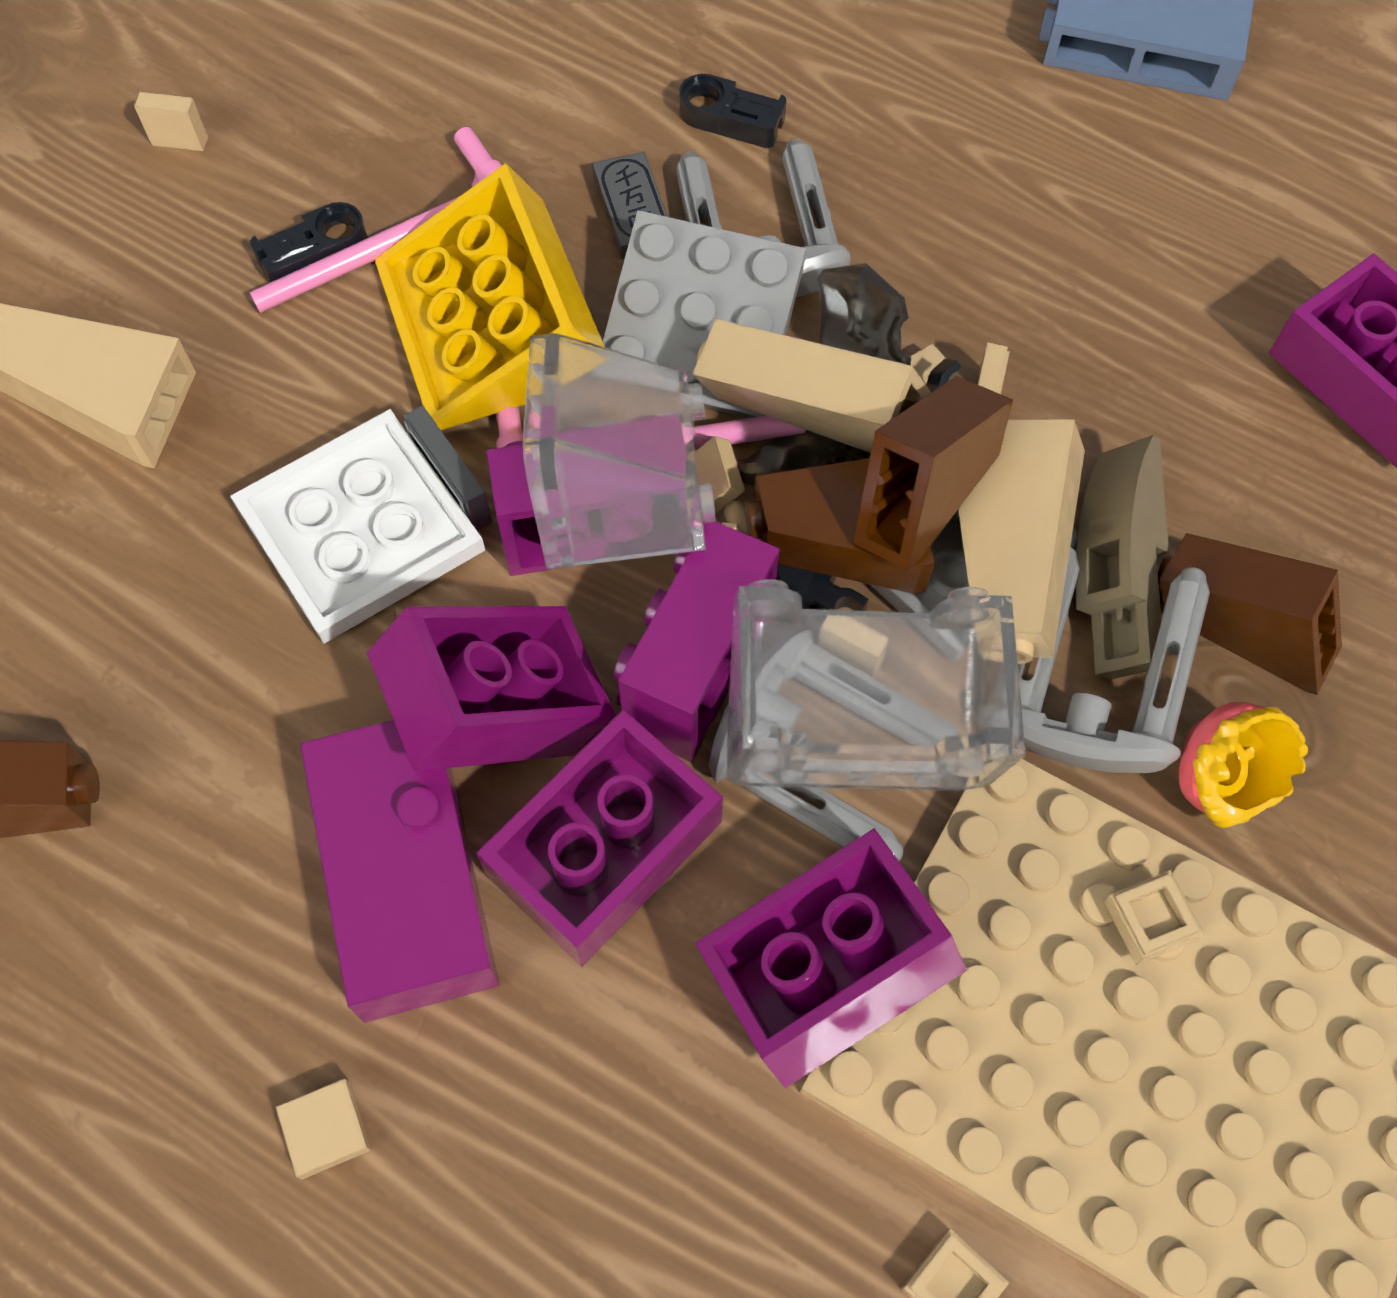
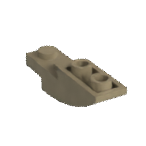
(1117, 552)

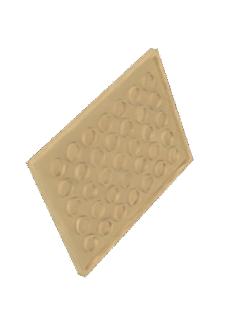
(1159, 1118)

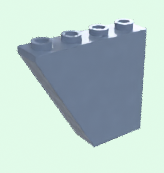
(1152, 42)

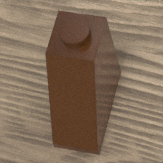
(927, 467)
(814, 524)
(1265, 607)
(44, 787)

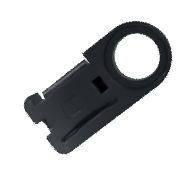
(735, 114)
(307, 241)

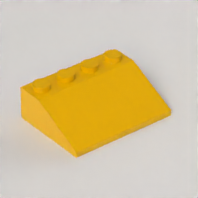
(474, 293)

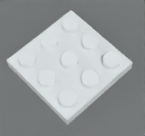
(358, 525)

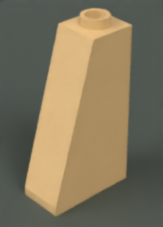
(96, 378)
(806, 382)
(1022, 527)

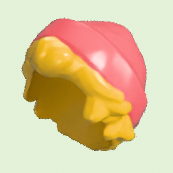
(1240, 761)

